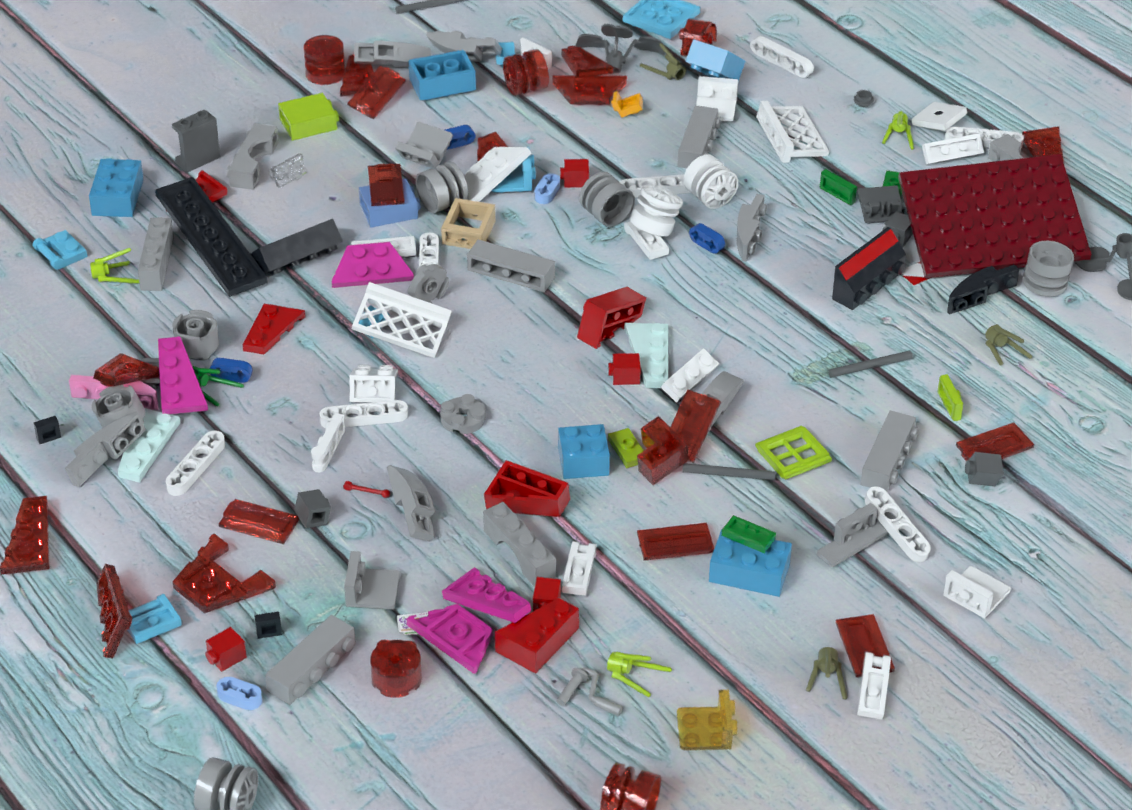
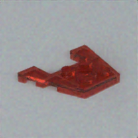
(211, 586)

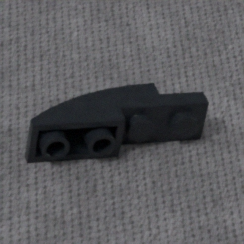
(979, 285)

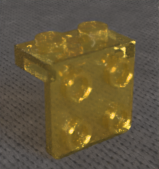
(707, 726)

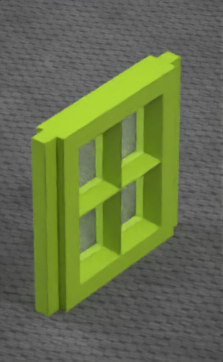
(793, 452)

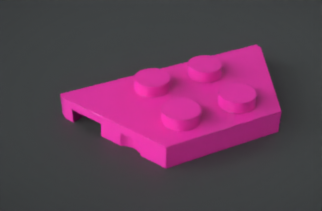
(371, 263)
(455, 633)

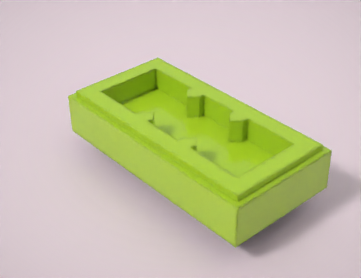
(950, 397)
(625, 446)

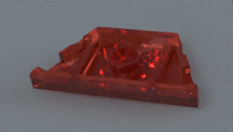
(589, 89)

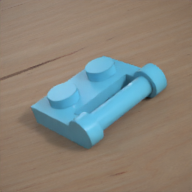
(64, 245)
(153, 619)

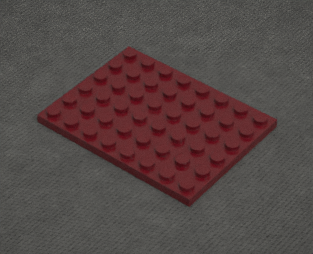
(991, 213)

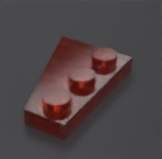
(584, 63)
(354, 77)
(1043, 141)
(125, 370)

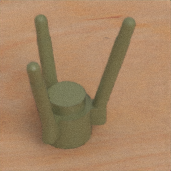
(674, 68)
(998, 337)
(827, 663)

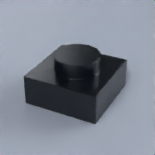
(47, 430)
(268, 625)

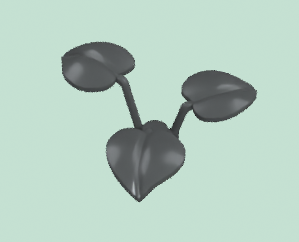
(616, 58)
(1101, 256)

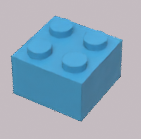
(583, 451)

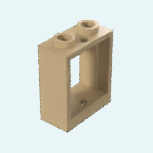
(453, 234)

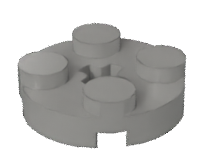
(424, 276)
(452, 418)

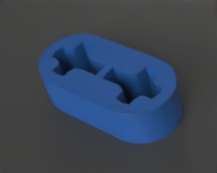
(458, 136)
(707, 238)
(232, 369)

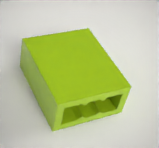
(308, 116)

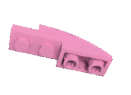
(90, 388)

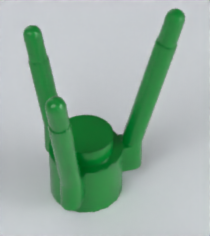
(203, 379)

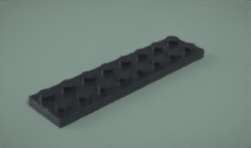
(211, 236)

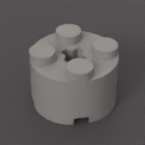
(197, 333)
(116, 403)

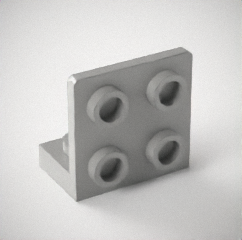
(425, 145)
(369, 586)

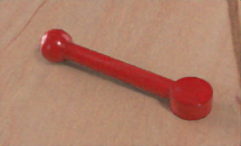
(349, 486)

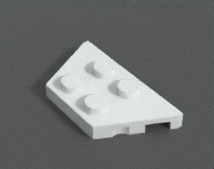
(493, 169)

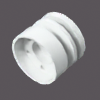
(710, 181)
(656, 210)

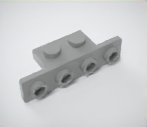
(854, 535)

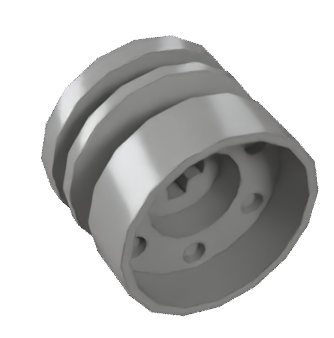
(441, 186)
(606, 199)
(1048, 268)
(225, 787)

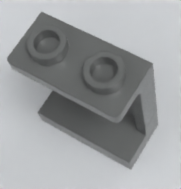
(197, 140)

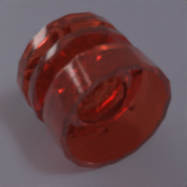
(324, 59)
(526, 72)
(626, 793)

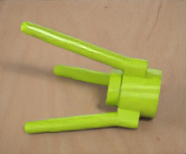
(899, 124)
(101, 268)
(622, 663)

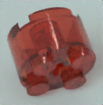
(699, 30)
(396, 667)

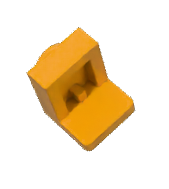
(628, 105)

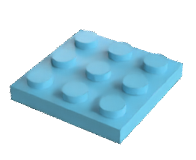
(661, 16)

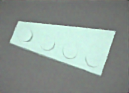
(652, 345)
(147, 447)

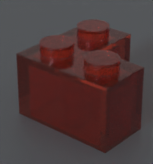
(663, 453)

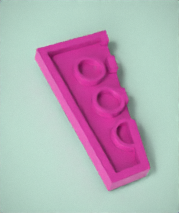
(177, 379)
(485, 596)

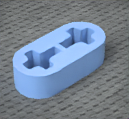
(547, 188)
(239, 693)

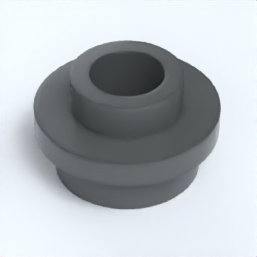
(863, 98)

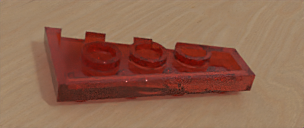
(29, 539)
(113, 611)

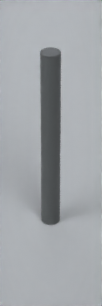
(422, 5)
(868, 364)
(729, 471)

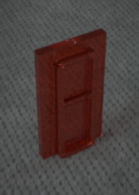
(377, 92)
(386, 184)
(694, 420)
(1003, 441)
(258, 521)
(675, 541)
(860, 636)

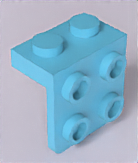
(520, 178)

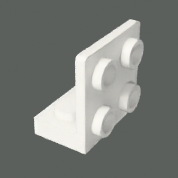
(718, 94)
(372, 384)
(975, 590)

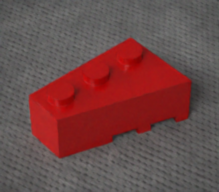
(608, 313)
(527, 491)
(538, 634)

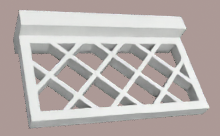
(779, 134)
(406, 308)

